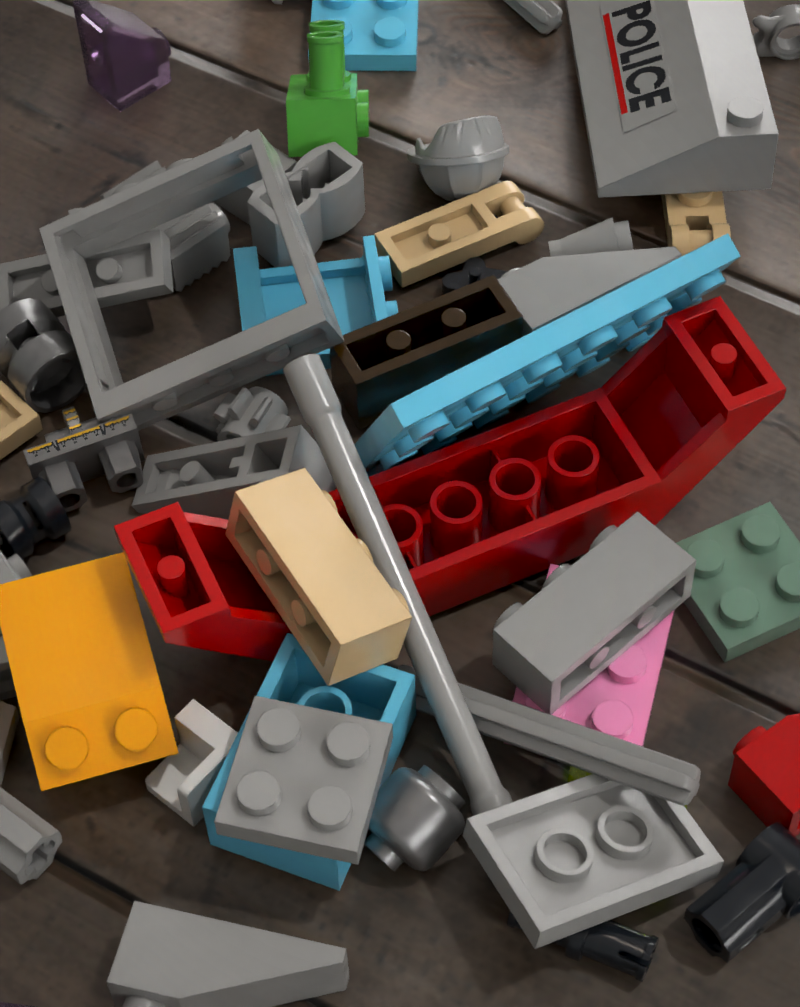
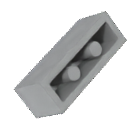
(591, 611)

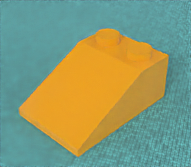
(84, 672)

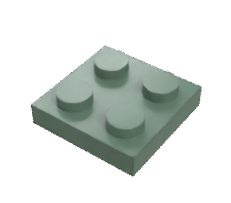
(745, 581)

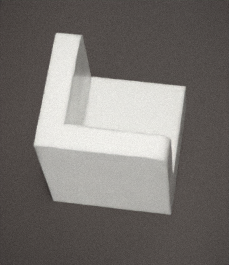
(187, 777)

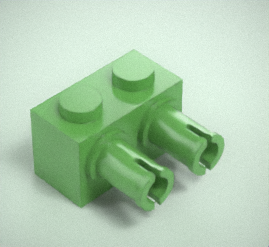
(327, 100)

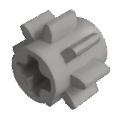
(250, 413)

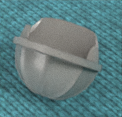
(462, 157)

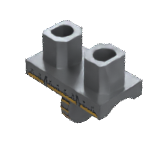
(87, 452)

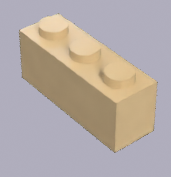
(318, 575)

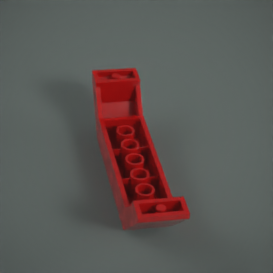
(498, 499)

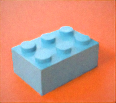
(375, 694)

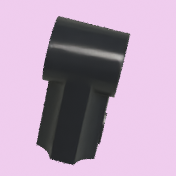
(750, 895)

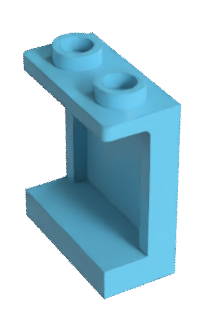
(352, 285)

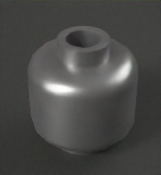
(414, 819)

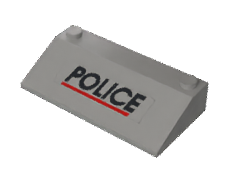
(672, 96)

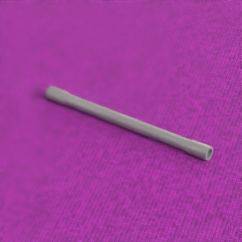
(323, 414)

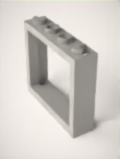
(222, 365)

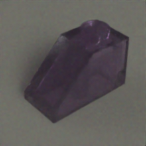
(121, 53)

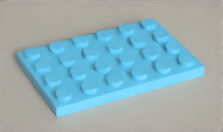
(541, 359)

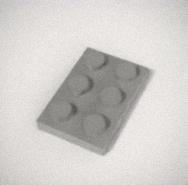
(588, 855)

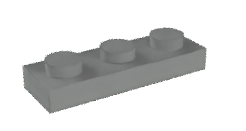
(119, 274)

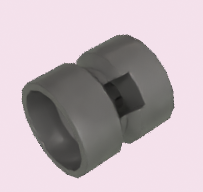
(39, 356)

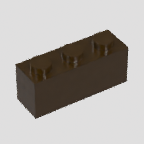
(421, 346)

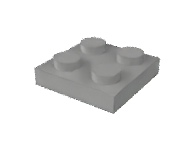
(305, 779)

